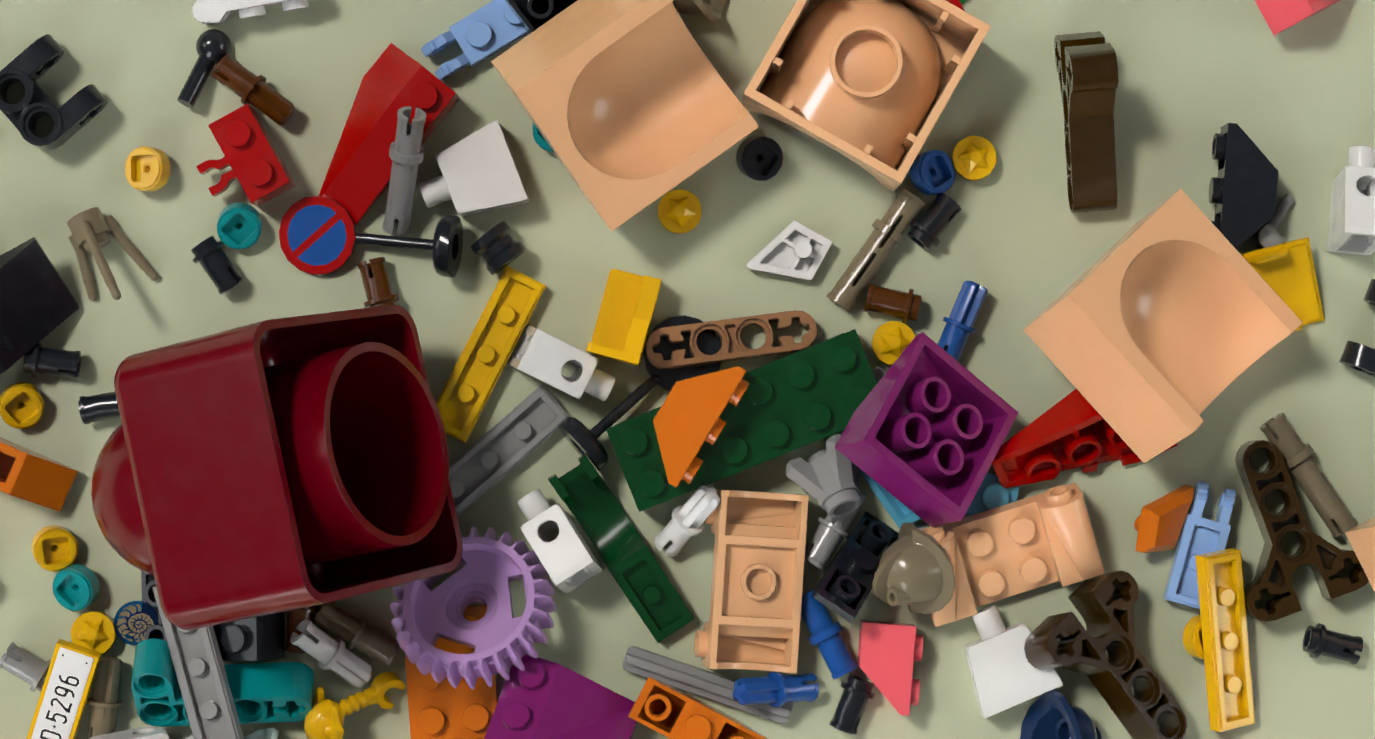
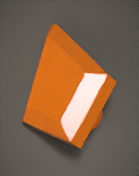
(1163, 520)

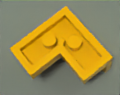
(625, 317)

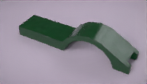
(622, 549)

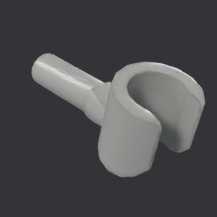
(1267, 235)

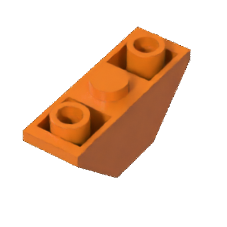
(692, 417)
(34, 476)
(685, 716)

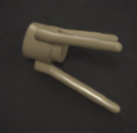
(91, 234)

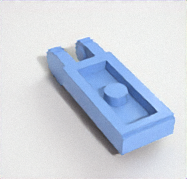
(478, 36)
(1197, 538)

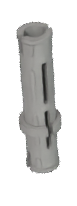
(405, 154)

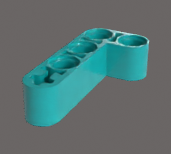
(259, 690)

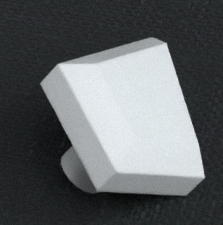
(792, 253)

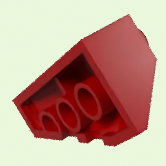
(362, 159)
(1061, 440)

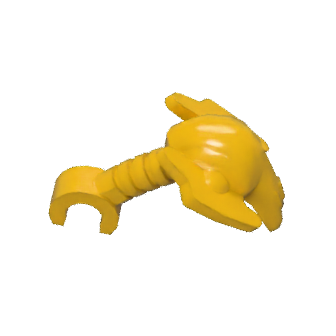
(327, 716)

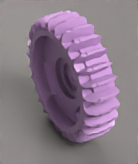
(496, 637)

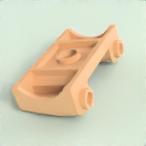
(1018, 549)
(755, 582)

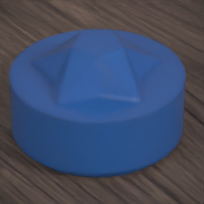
(932, 172)

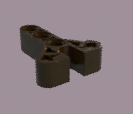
(1088, 90)
(1274, 567)
(1108, 612)

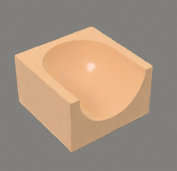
(866, 76)
(624, 100)
(1162, 326)

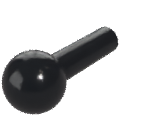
(211, 48)

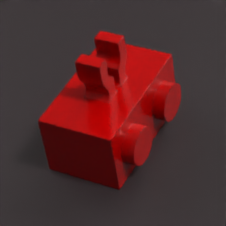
(250, 155)

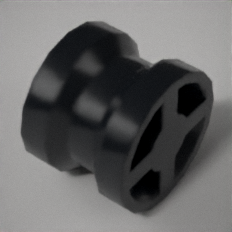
(498, 248)

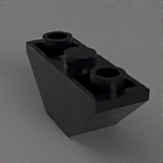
(1243, 187)
(853, 568)

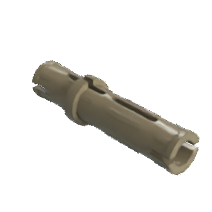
(906, 208)
(1309, 475)

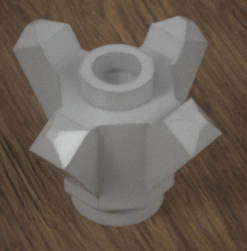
(828, 479)

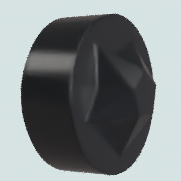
(759, 157)

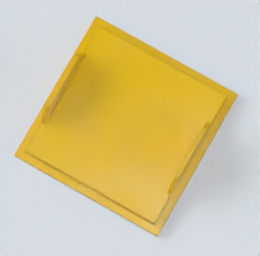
(1292, 275)

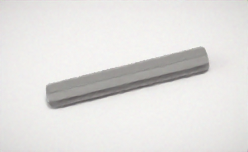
(697, 682)

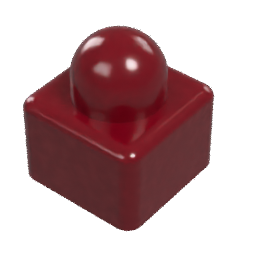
(279, 466)

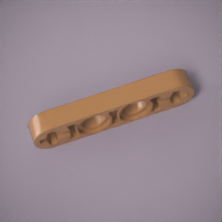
(731, 344)

